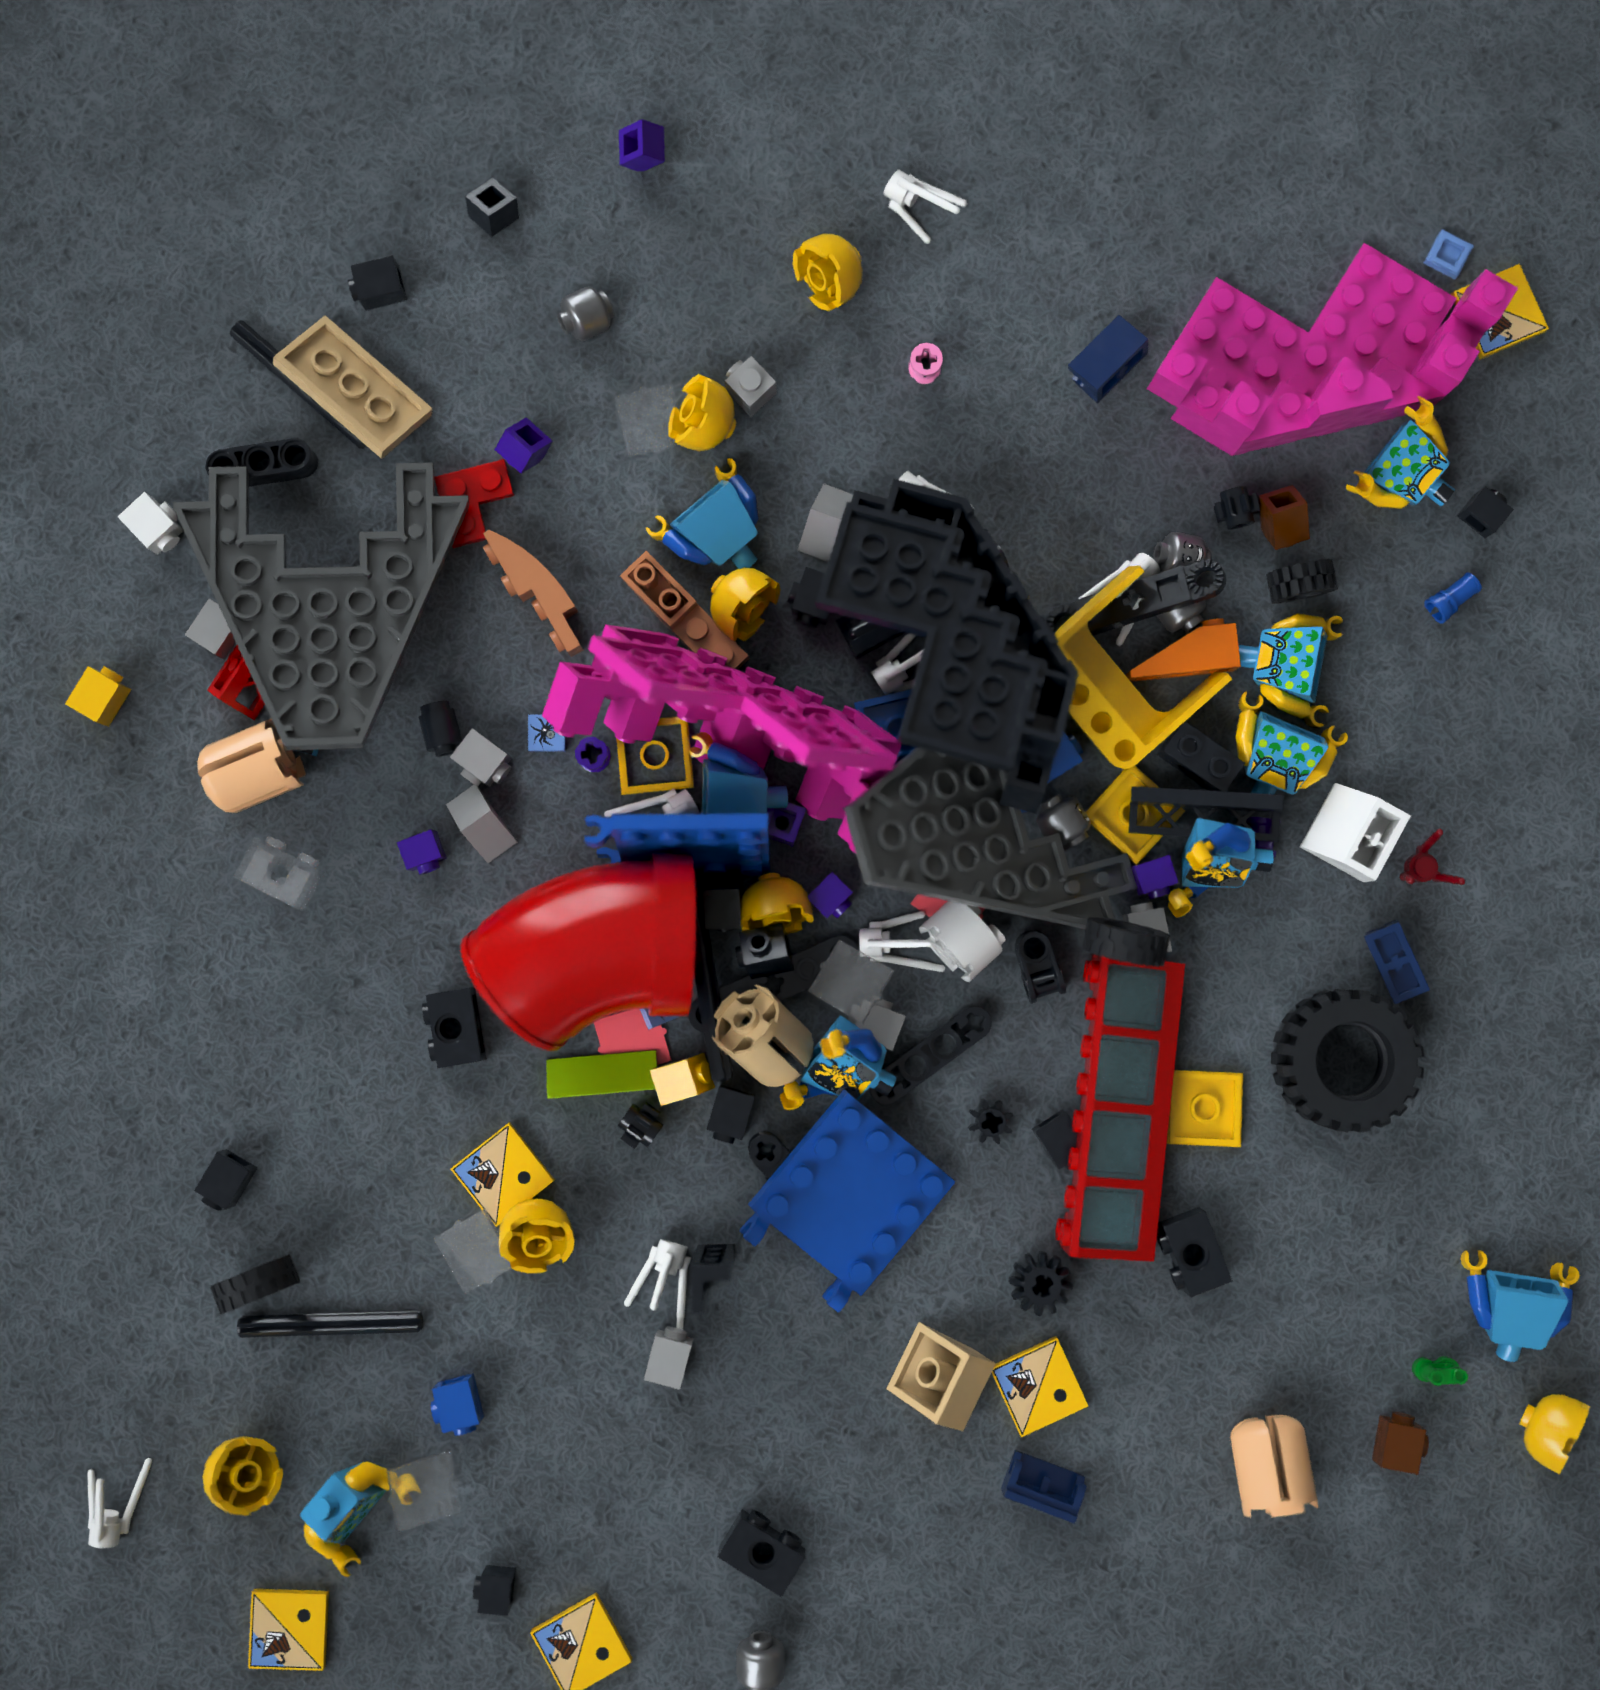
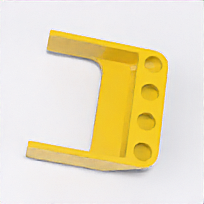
(1106, 700)

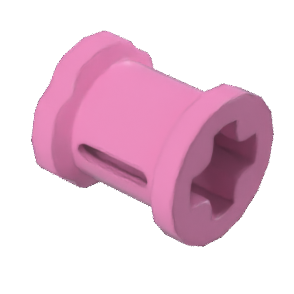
(934, 358)

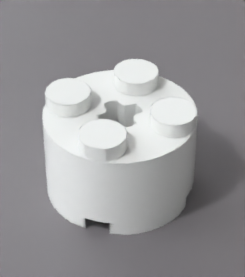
(963, 938)

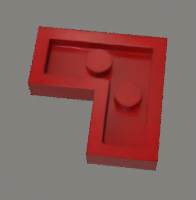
(482, 485)

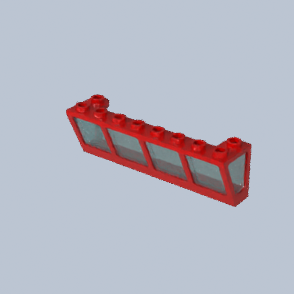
(1122, 1110)

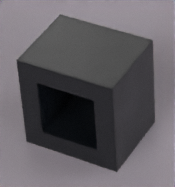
(492, 207)
(1485, 511)
(495, 1590)

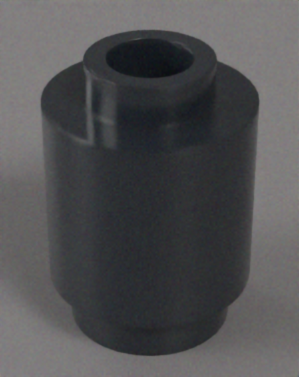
(440, 728)

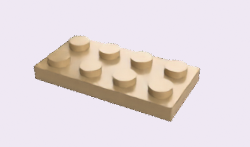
(352, 386)

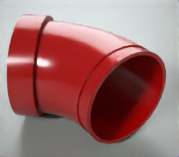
(589, 948)

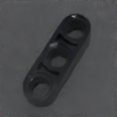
(280, 465)

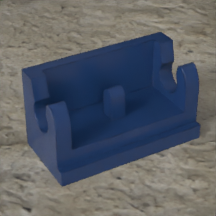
(1108, 358)
(1396, 962)
(1044, 1486)

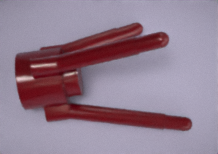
(1424, 867)

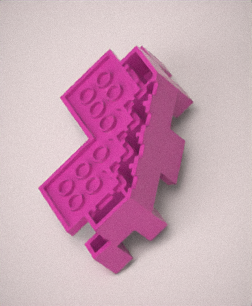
(1375, 347)
(738, 710)

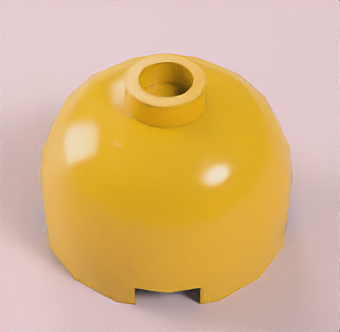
(829, 268)
(704, 415)
(741, 600)
(774, 902)
(535, 1236)
(1553, 1429)
(242, 1475)

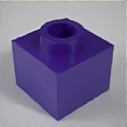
(641, 145)
(523, 445)
(794, 815)
(422, 852)
(1155, 877)
(831, 896)

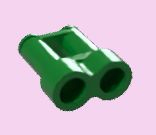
(1439, 1372)

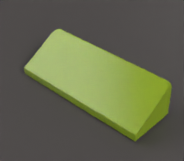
(600, 1074)

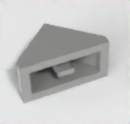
(824, 522)
(481, 824)

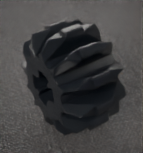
(1028, 1280)

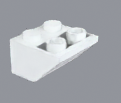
(1355, 832)

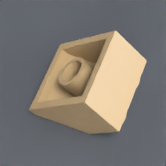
(940, 1377)

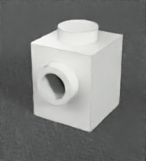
(152, 523)

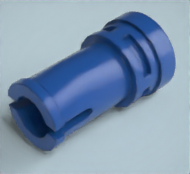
(1453, 597)

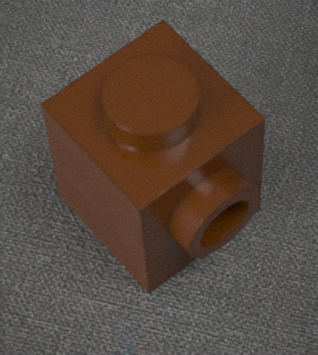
(1284, 517)
(1400, 1443)

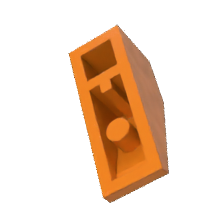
(1200, 652)

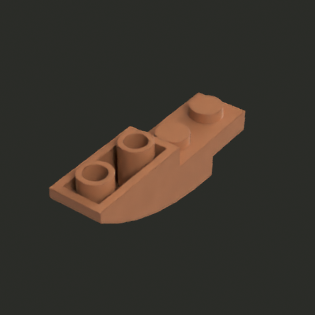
(529, 579)
(680, 610)

